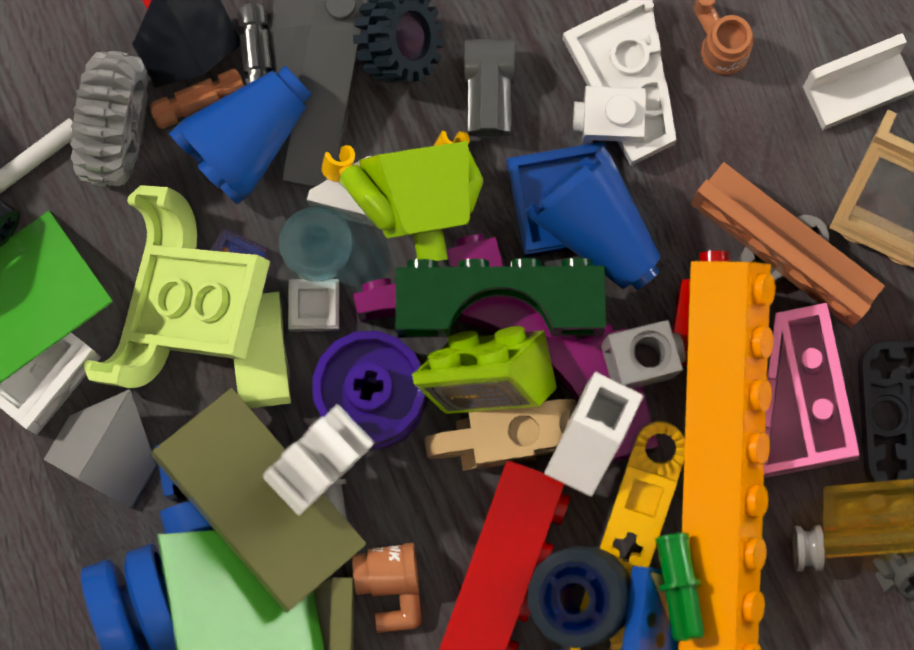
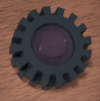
(398, 39)

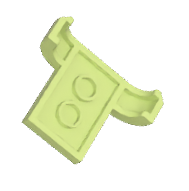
(181, 296)

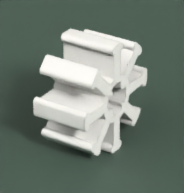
(318, 459)

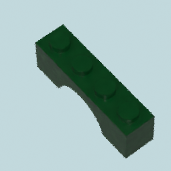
(565, 296)

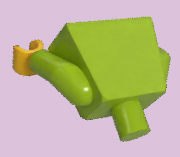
(413, 190)

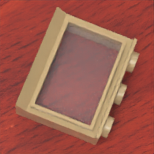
(881, 197)

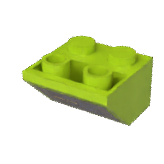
(488, 371)

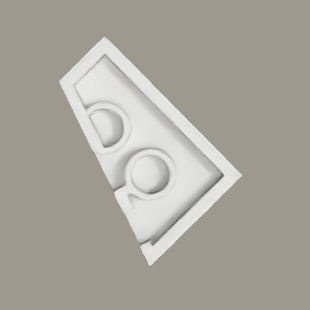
(625, 52)

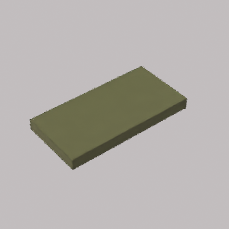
(220, 470)

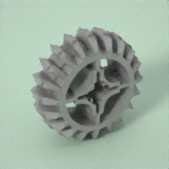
(109, 118)

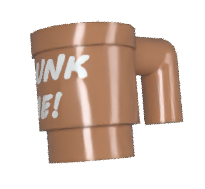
(727, 39)
(390, 572)

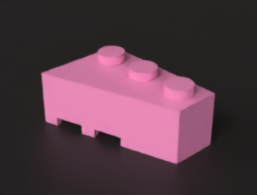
(809, 404)

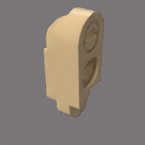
(503, 435)

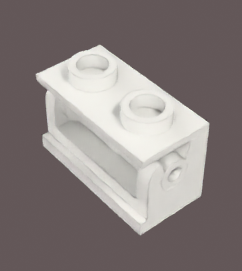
(45, 383)

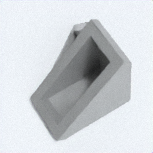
(106, 449)

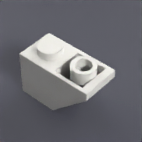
(593, 434)

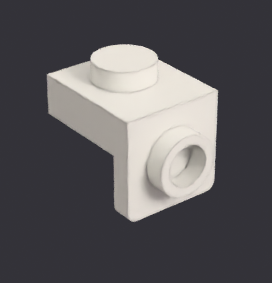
(611, 114)

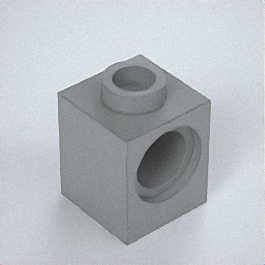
(621, 361)

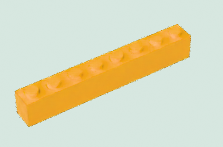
(727, 447)

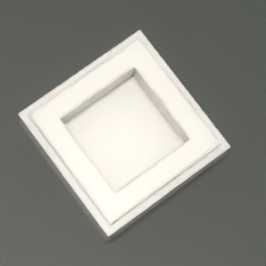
(314, 306)

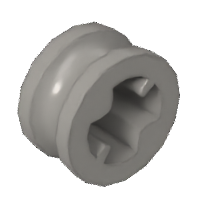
(808, 548)

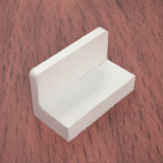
(859, 82)

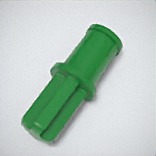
(680, 586)

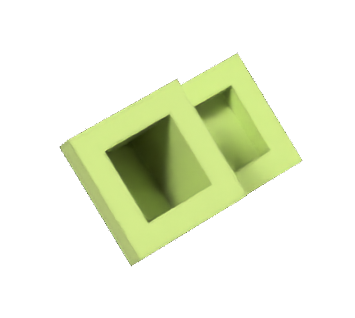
(265, 372)

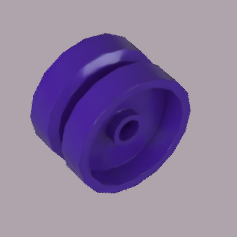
(367, 360)

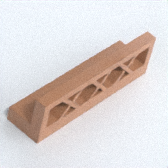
(787, 244)

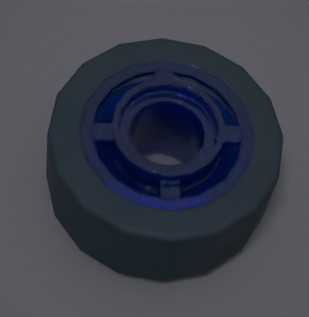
(552, 600)

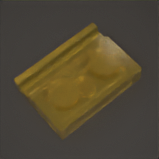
(869, 518)

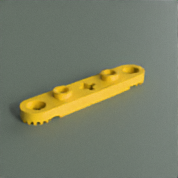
(642, 503)

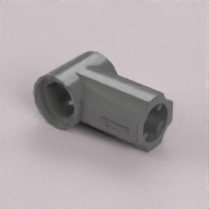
(489, 81)

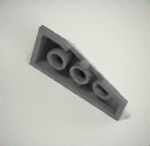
(319, 49)

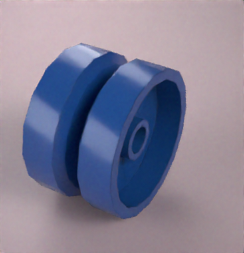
(132, 607)

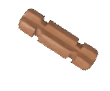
(194, 98)

